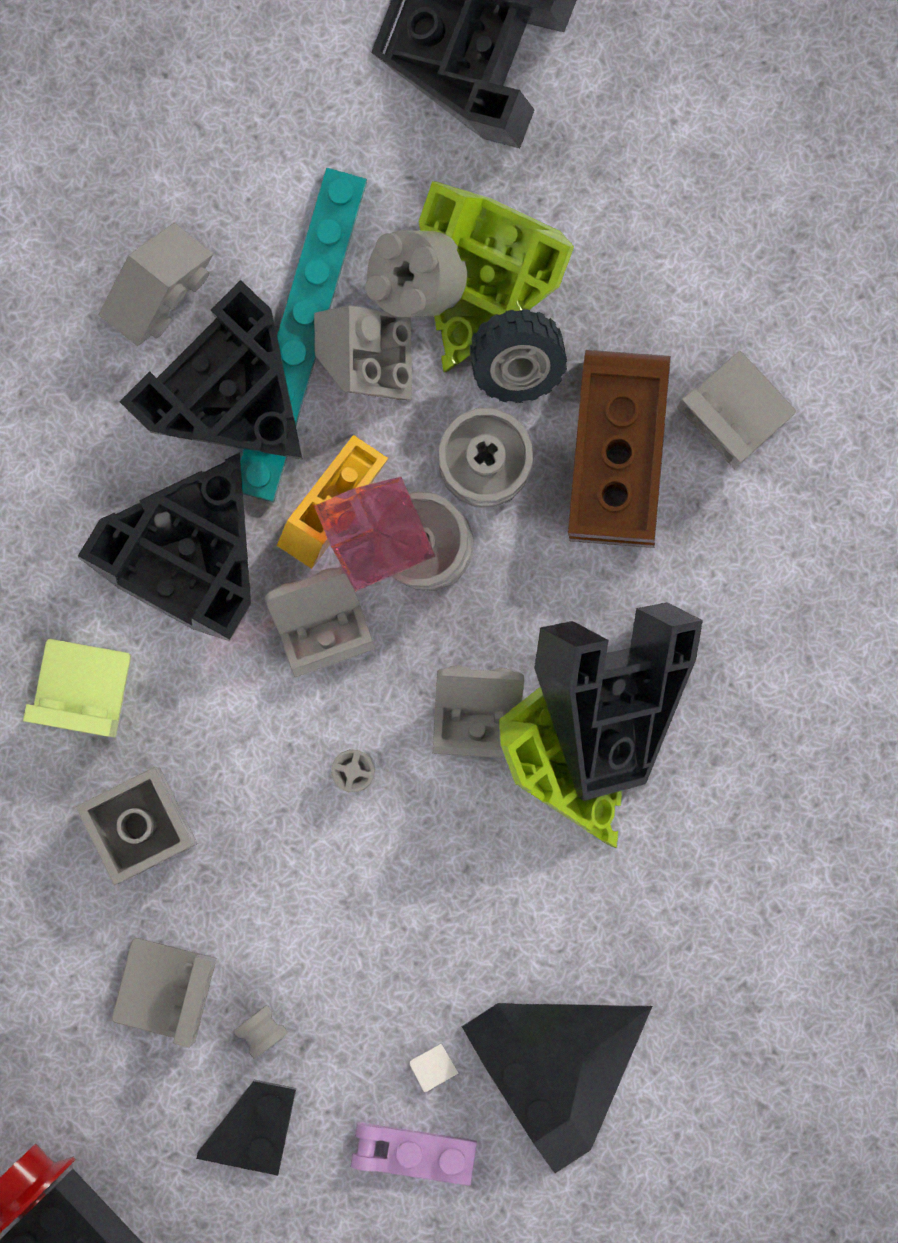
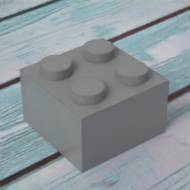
(136, 825)

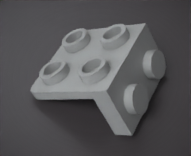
(319, 621)
(470, 709)

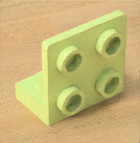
(80, 688)

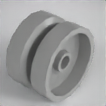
(491, 433)
(450, 541)

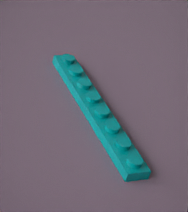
(310, 293)

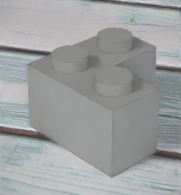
(154, 283)

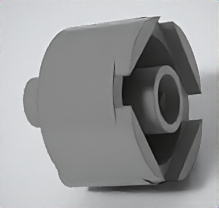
(415, 273)

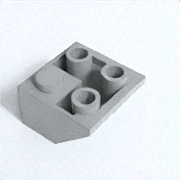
(366, 351)

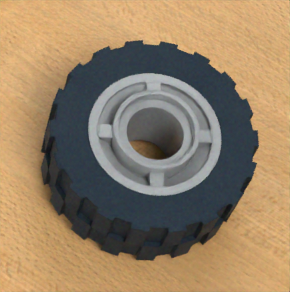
(518, 356)

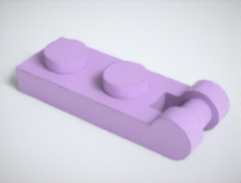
(415, 1154)

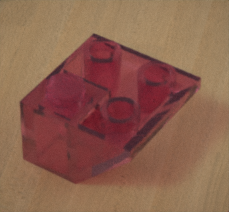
(375, 531)

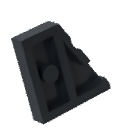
(253, 1130)

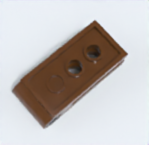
(626, 410)

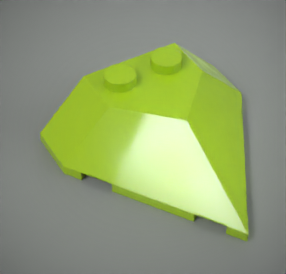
(507, 259)
(541, 769)

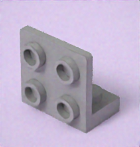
(736, 409)
(164, 990)

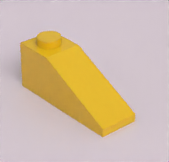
(352, 468)

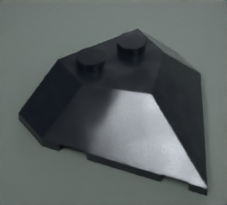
(224, 384)
(182, 550)
(558, 1067)

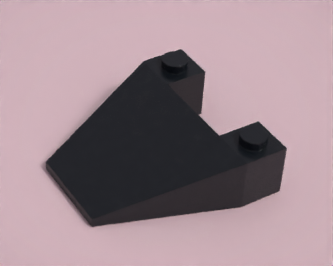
(463, 54)
(617, 703)

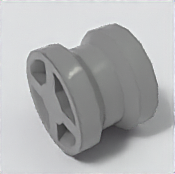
(347, 769)
(260, 1031)

